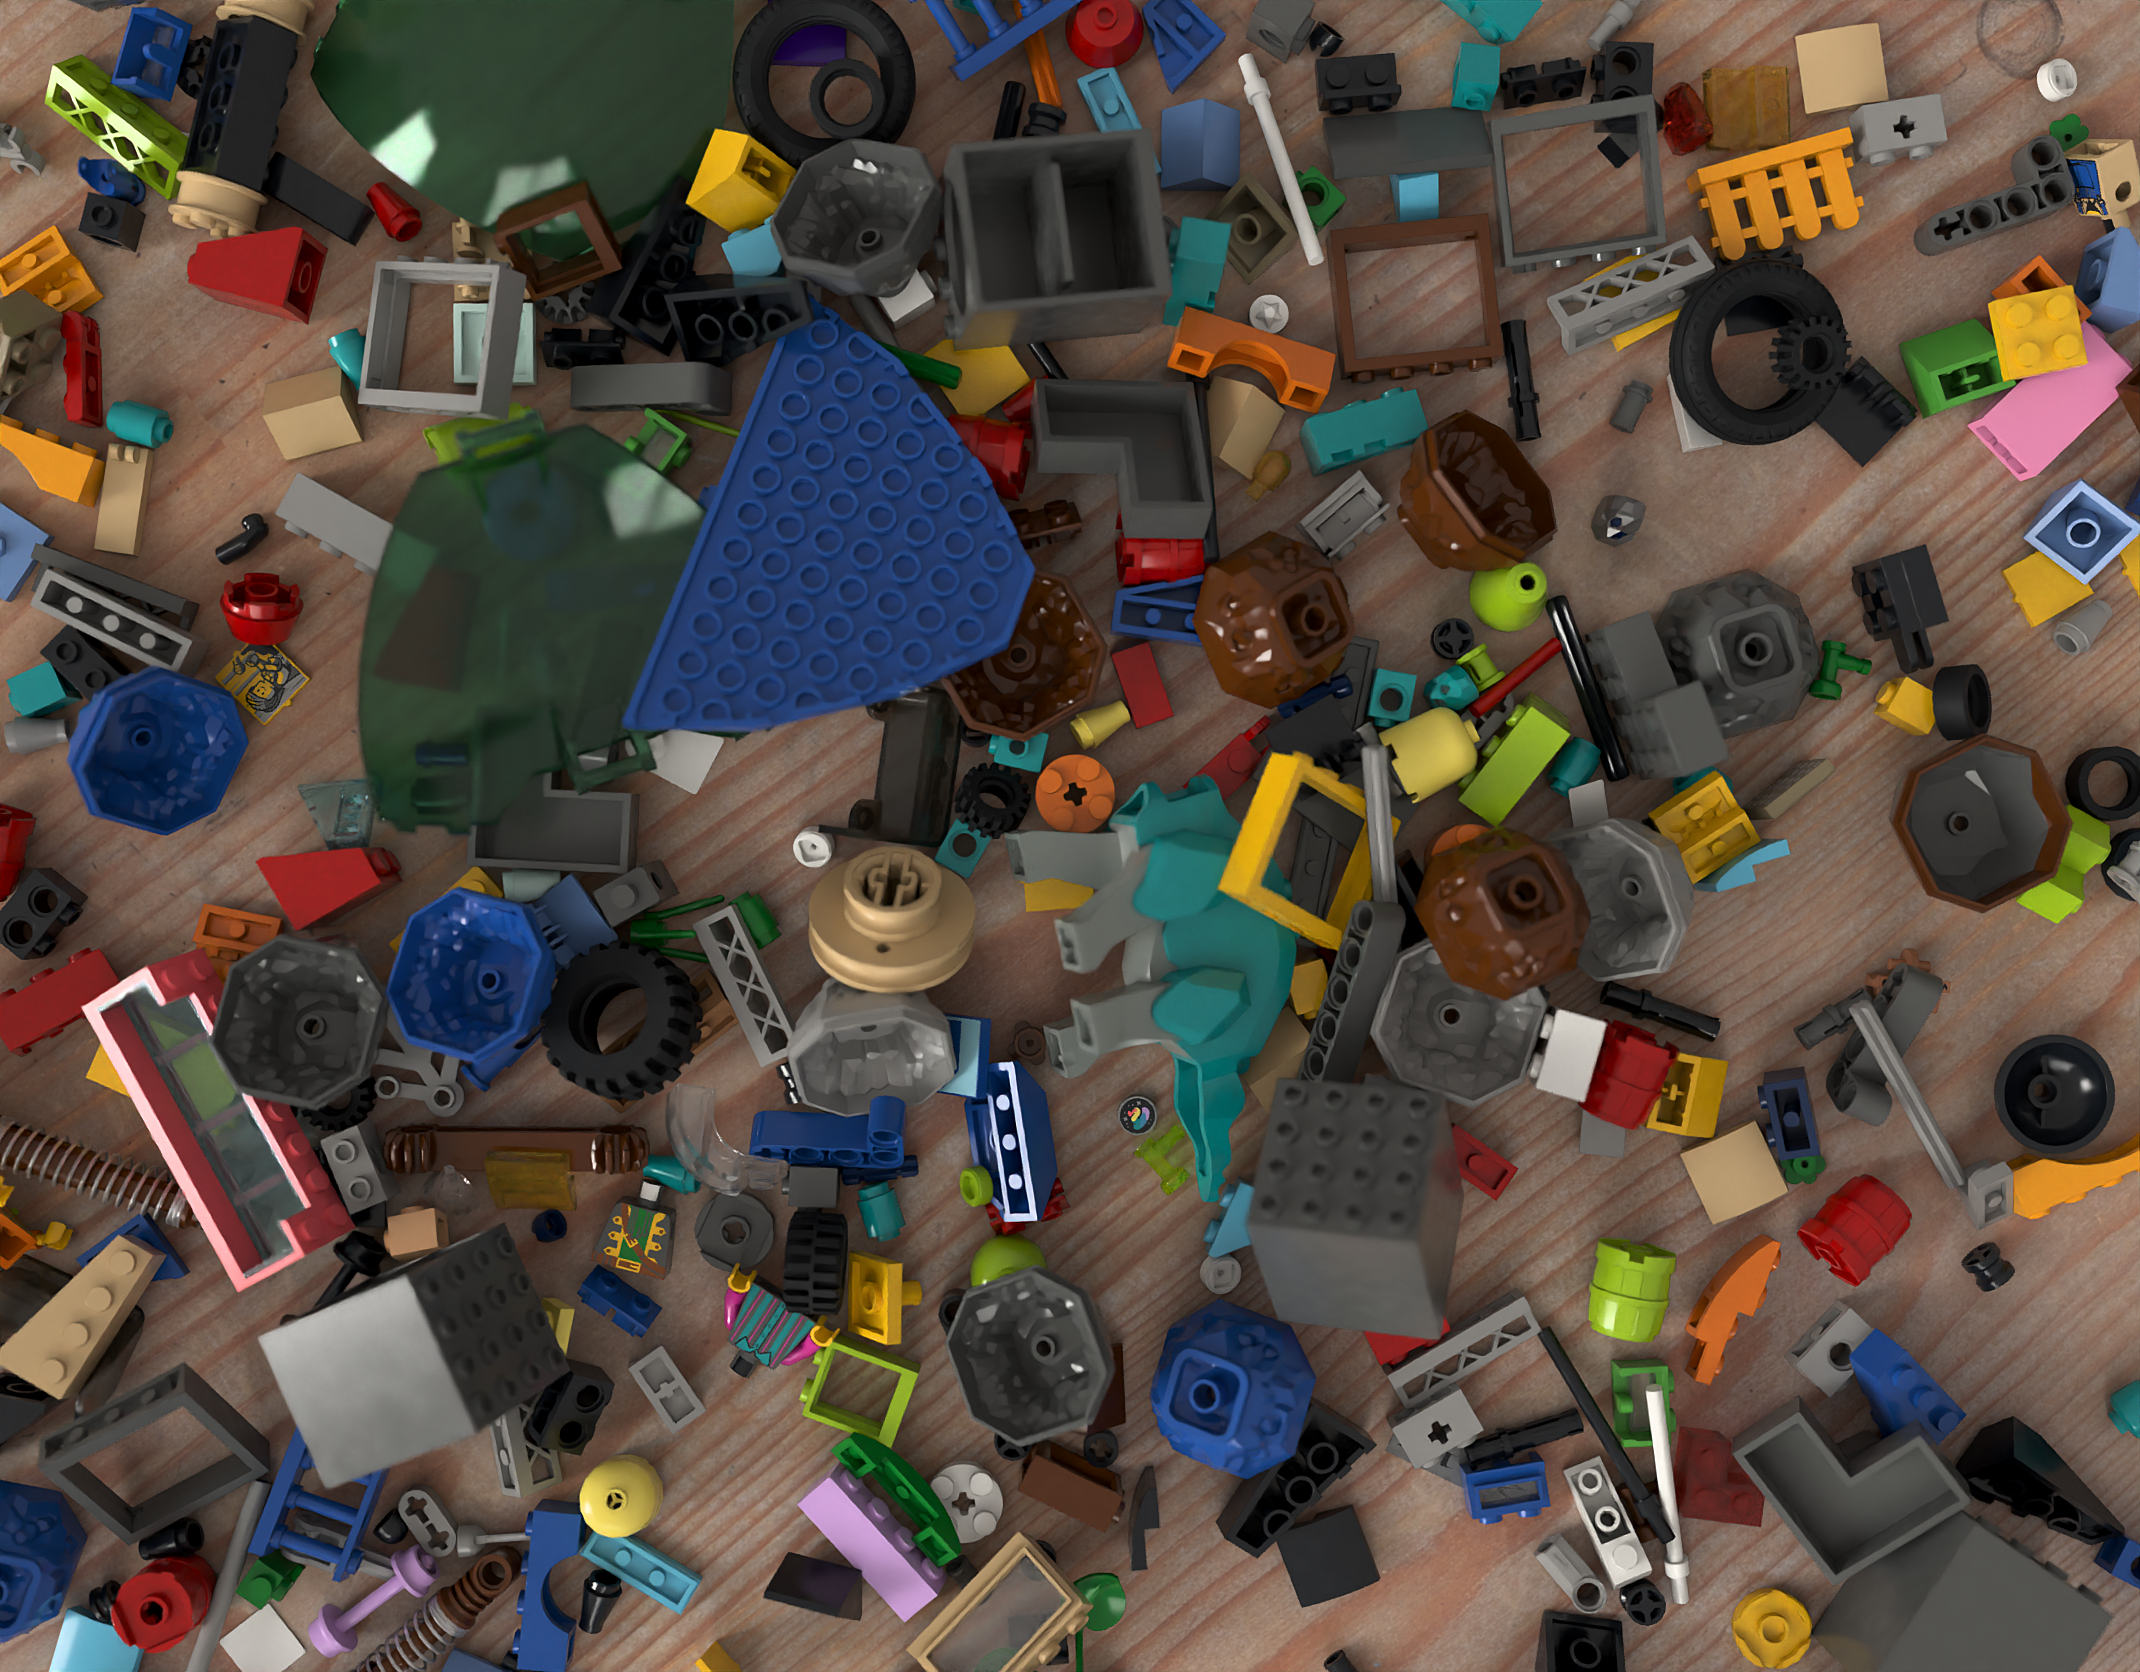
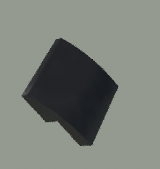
(1142, 1516)
(1328, 1556)

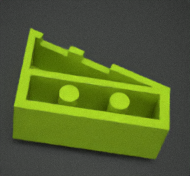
(1514, 758)

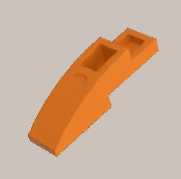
(1733, 1289)

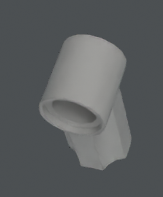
(1571, 1572)

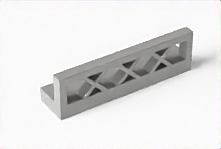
(1637, 302)
(742, 985)
(1462, 1335)
(512, 1456)

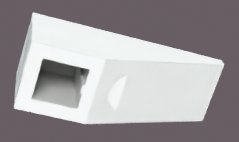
(1607, 1523)

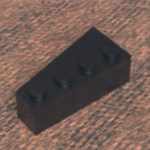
(1272, 1499)

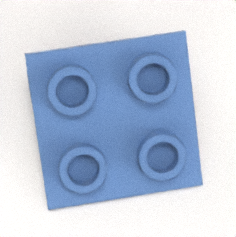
(571, 921)

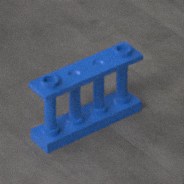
(1001, 34)
(289, 1494)

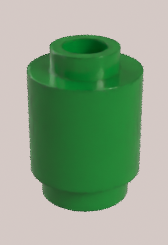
(758, 919)

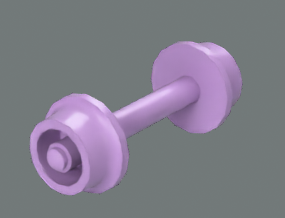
(334, 1629)

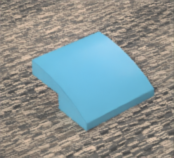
(1740, 869)
(92, 1646)

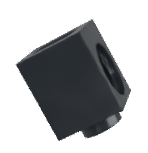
(112, 222)

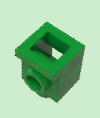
(269, 1579)

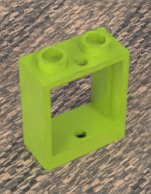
(850, 1421)

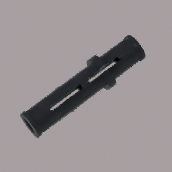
(1521, 384)
(1644, 1005)
(1531, 1434)

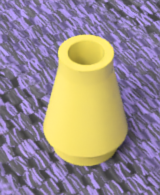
(1098, 724)

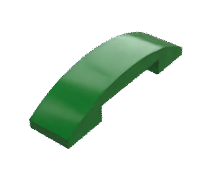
(908, 1489)

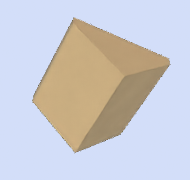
(312, 413)
(1240, 425)
(1278, 1058)

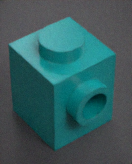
(1019, 754)

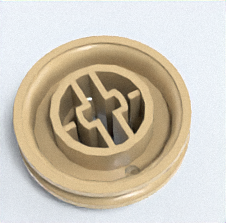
(891, 921)

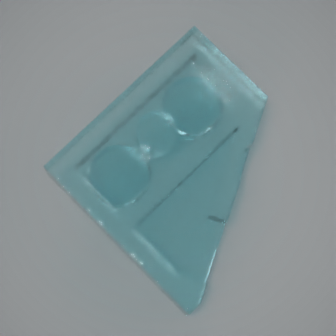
(340, 812)

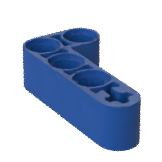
(833, 1139)

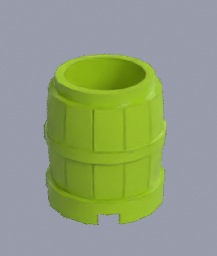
(1630, 1289)

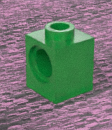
(1331, 198)

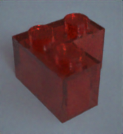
(1706, 1487)

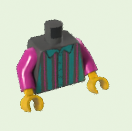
(765, 1328)

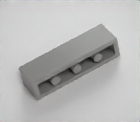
(336, 521)
(119, 622)

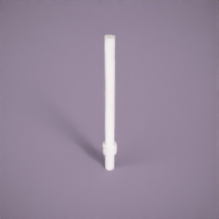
(1258, 95)
(1675, 1560)

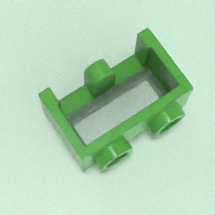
(661, 443)
(1630, 1399)

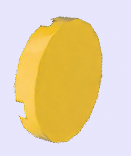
(1771, 1628)

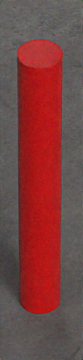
(1515, 677)

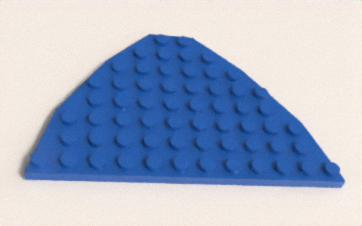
(838, 552)

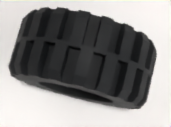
(584, 994)

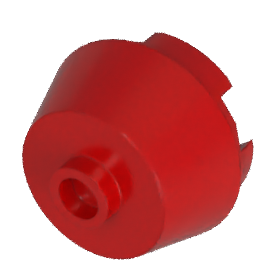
(1104, 32)
(261, 608)

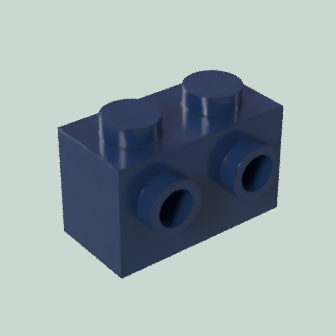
(1791, 1113)

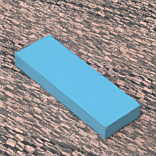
(1109, 102)
(644, 1568)

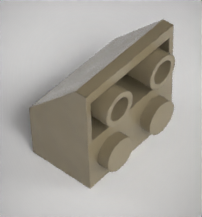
(26, 342)

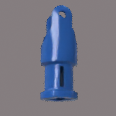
(120, 180)
(484, 1073)

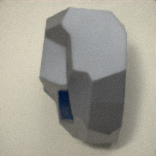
(1617, 519)

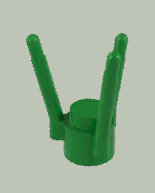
(656, 933)

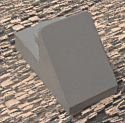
(1987, 1192)

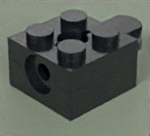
(1900, 602)

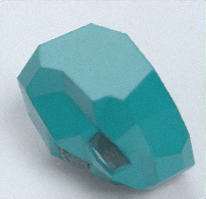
(1450, 689)

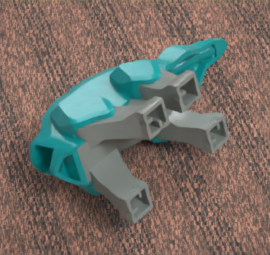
(1195, 961)

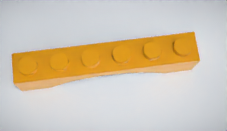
(55, 468)
(2049, 1181)

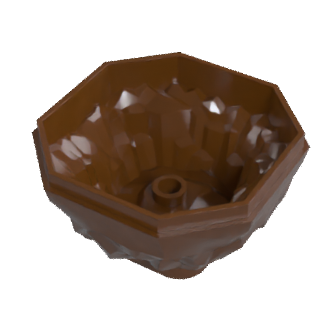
(1474, 497)
(1273, 620)
(1053, 681)
(1485, 931)

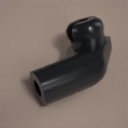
(244, 542)

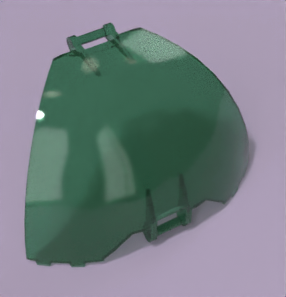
(531, 98)
(516, 622)

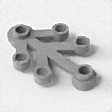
(419, 1060)

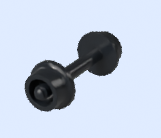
(359, 1254)

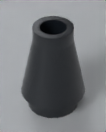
(177, 1540)
(598, 1599)

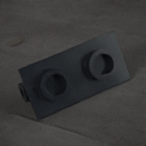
(1559, 81)
(566, 349)

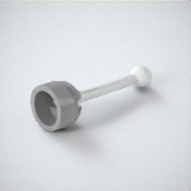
(473, 1539)

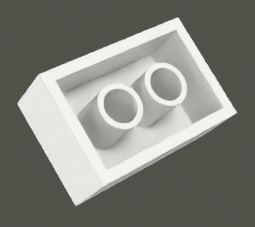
(1566, 1053)

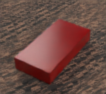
(1142, 685)

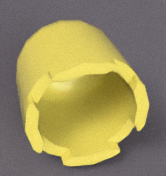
(1432, 751)
(638, 1487)

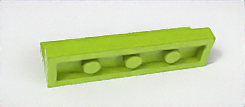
(122, 116)

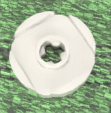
(979, 1485)

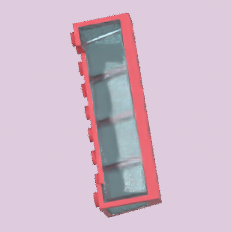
(230, 1152)

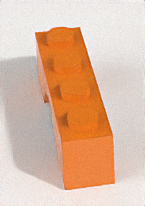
(1294, 369)

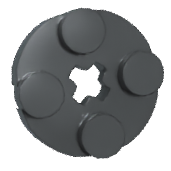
(713, 1238)

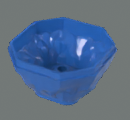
(156, 750)
(471, 975)
(1258, 1385)
(37, 1556)

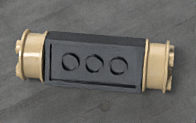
(238, 115)

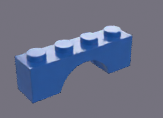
(547, 1632)

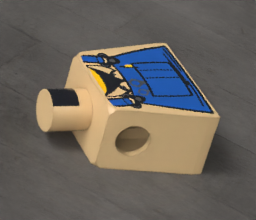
(2105, 179)

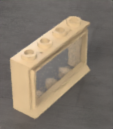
(1005, 1615)

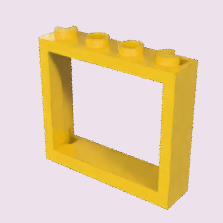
(1260, 836)

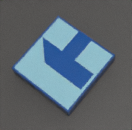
(971, 1049)

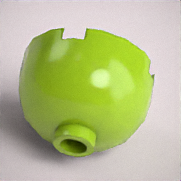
(1004, 1256)

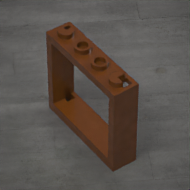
(1408, 235)

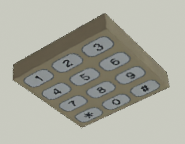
(1789, 789)

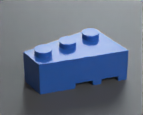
(1158, 612)
(1901, 1389)

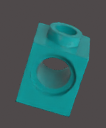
(1475, 76)
(1402, 685)
(41, 691)
(951, 859)

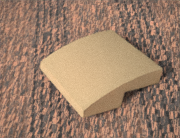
(1841, 68)
(1734, 1171)

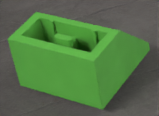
(1953, 367)

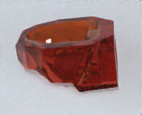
(1685, 120)

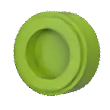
(976, 1186)

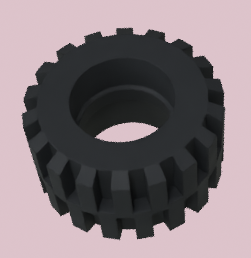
(815, 1263)

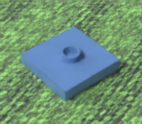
(17, 543)

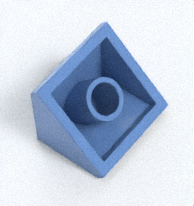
(1200, 147)
(2081, 529)

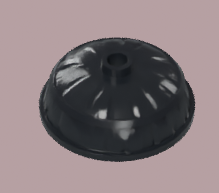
(2074, 1099)

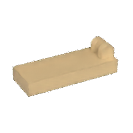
(124, 499)

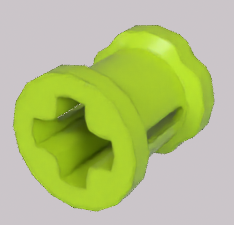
(1480, 668)

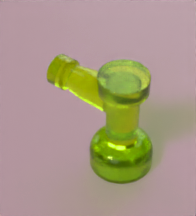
(1153, 1154)

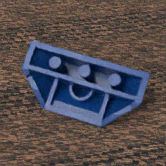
(1013, 1141)

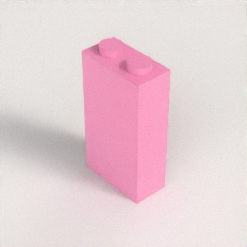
(2050, 410)

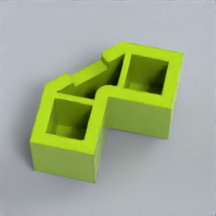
(2064, 893)

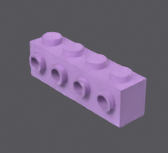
(873, 1541)

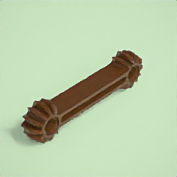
(590, 1149)

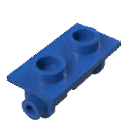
(606, 1291)

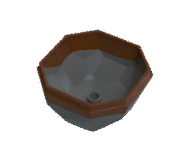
(2009, 818)

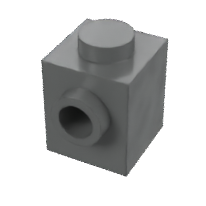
(812, 1187)

